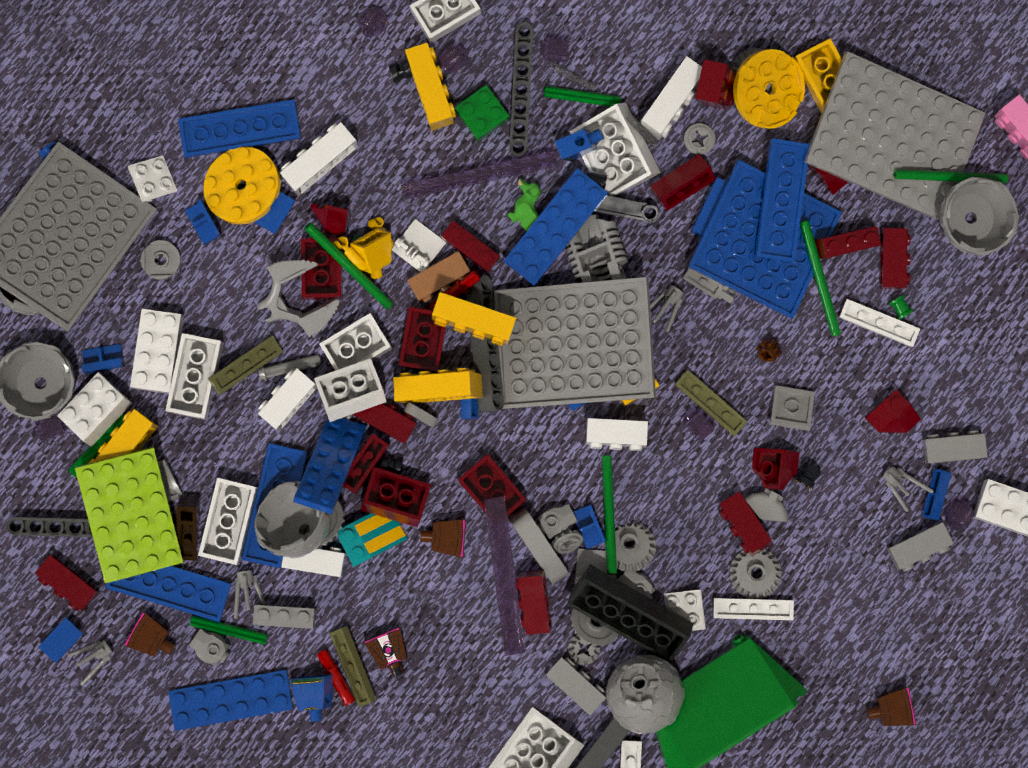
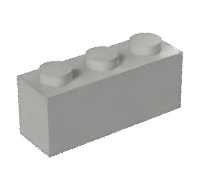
(954, 447)
(920, 547)
(284, 616)
(576, 685)

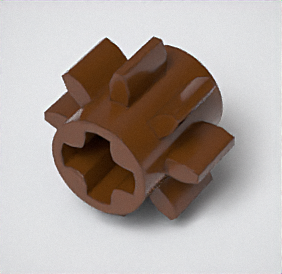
(769, 350)

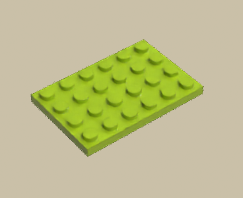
(129, 514)

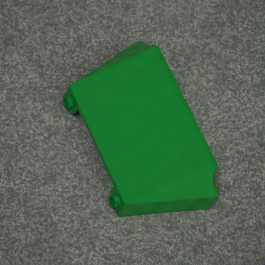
(727, 704)

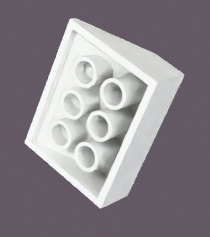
(621, 153)
(538, 745)

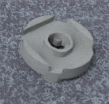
(153, 268)

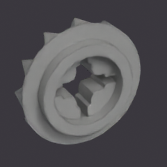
(702, 130)
(572, 541)
(583, 658)

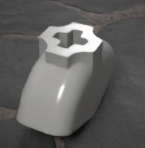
(767, 506)

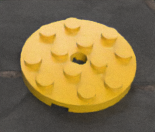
(751, 81)
(260, 190)

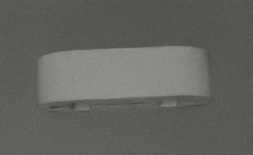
(421, 415)

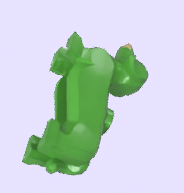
(524, 206)

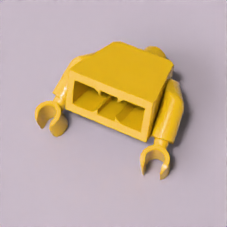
(371, 250)

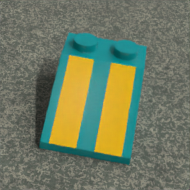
(370, 537)

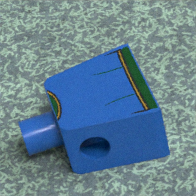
(572, 147)
(313, 694)

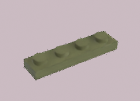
(245, 365)
(711, 403)
(352, 666)

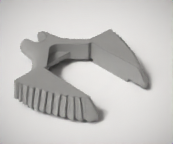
(310, 321)

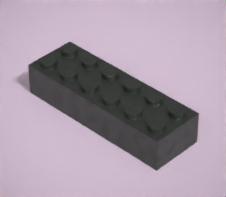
(630, 613)

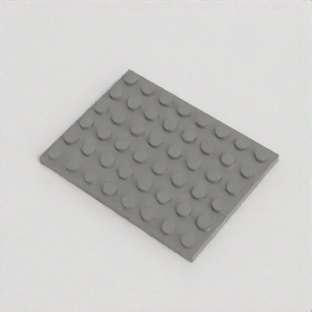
(891, 123)
(67, 235)
(577, 343)

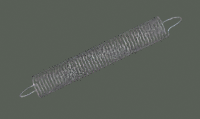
(577, 76)
(647, 136)

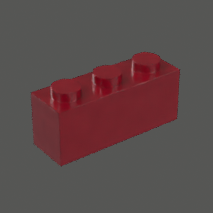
(683, 182)
(848, 242)
(470, 247)
(894, 258)
(389, 421)
(364, 462)
(744, 524)
(66, 583)
(534, 602)

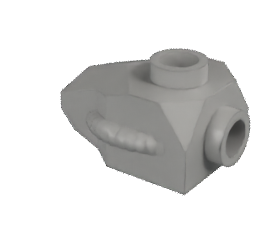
(556, 521)
(638, 582)
(210, 647)

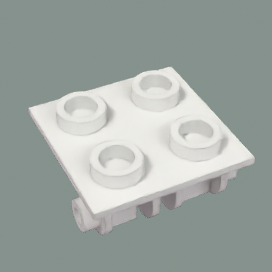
(152, 178)
(418, 246)
(688, 605)

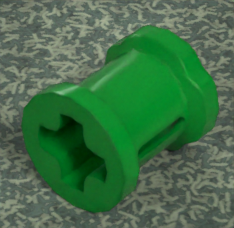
(901, 307)

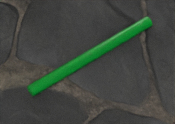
(946, 175)
(313, 231)
(820, 278)
(609, 515)

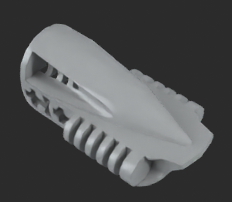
(597, 252)

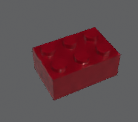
(716, 85)
(324, 280)
(422, 342)
(489, 481)
(395, 497)

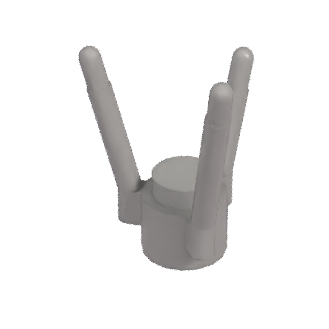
(672, 296)
(894, 480)
(245, 580)
(100, 650)

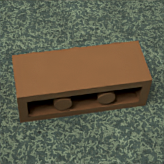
(438, 277)

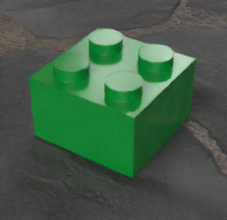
(482, 113)

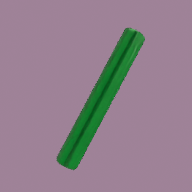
(581, 96)
(92, 452)
(229, 630)

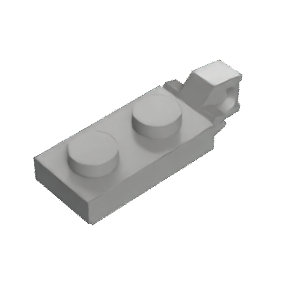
(709, 286)

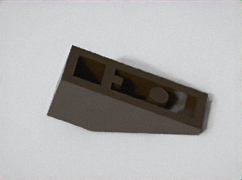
(188, 526)

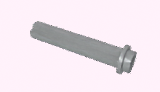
(286, 367)

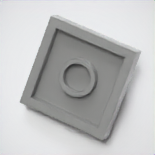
(792, 408)

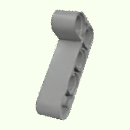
(538, 545)

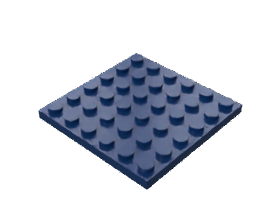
(730, 241)

